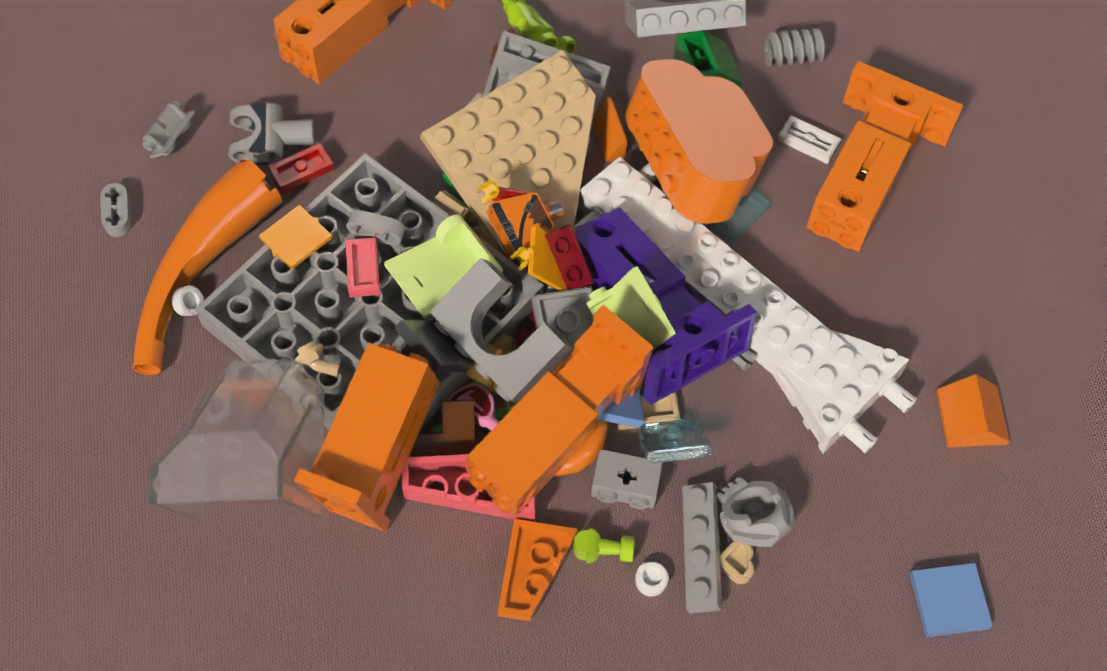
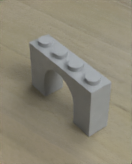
(662, 18)
(462, 316)

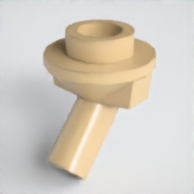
(311, 355)

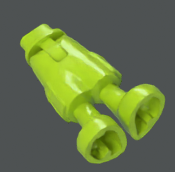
(534, 27)

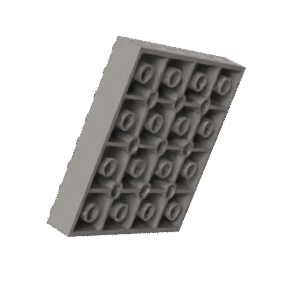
(276, 309)

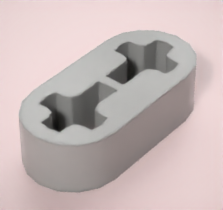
(122, 209)
(369, 225)

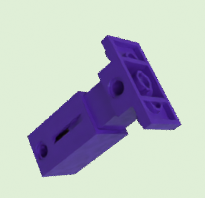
(702, 334)

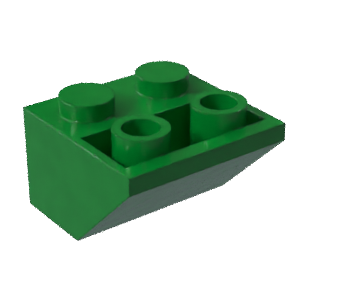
(707, 55)

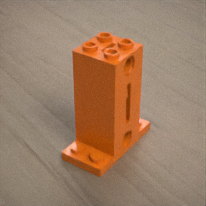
(372, 435)

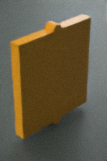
(295, 236)
(542, 262)

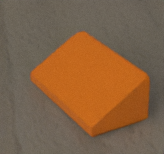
(609, 131)

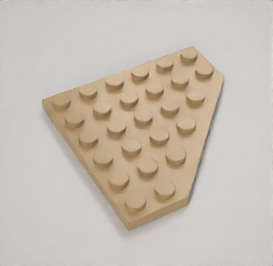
(521, 138)

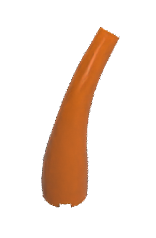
(218, 220)

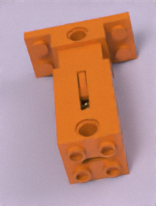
(327, 33)
(876, 151)
(559, 413)

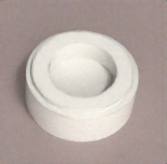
(186, 299)
(651, 578)

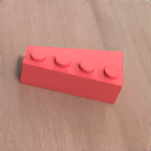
(446, 484)

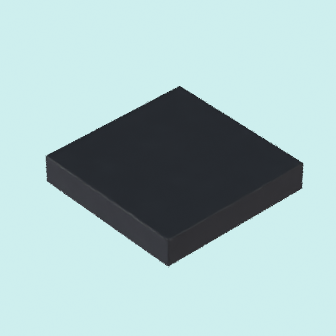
(433, 345)

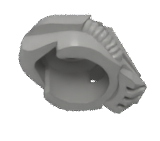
(755, 512)

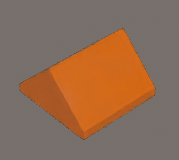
(972, 413)

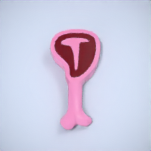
(483, 404)

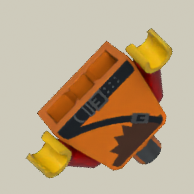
(514, 215)

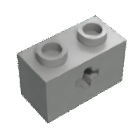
(615, 467)

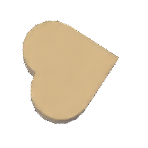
(736, 562)

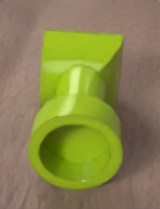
(589, 546)

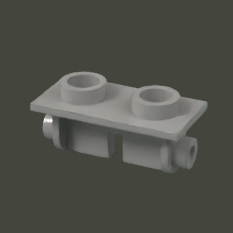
(175, 123)

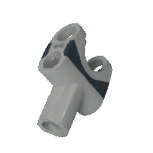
(268, 134)

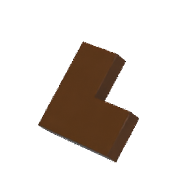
(456, 434)

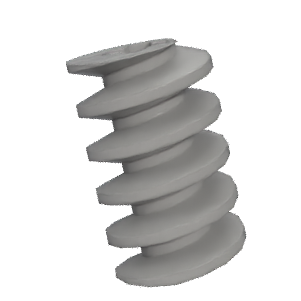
(794, 45)

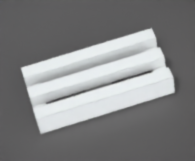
(806, 142)

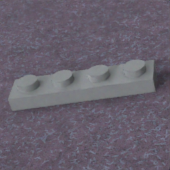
(701, 548)

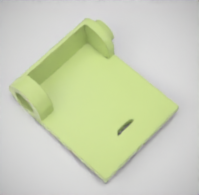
(438, 263)
(636, 306)

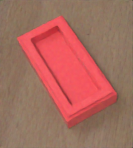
(362, 267)

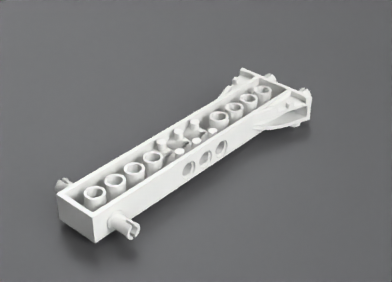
(818, 369)

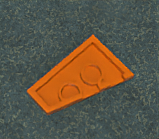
(531, 565)

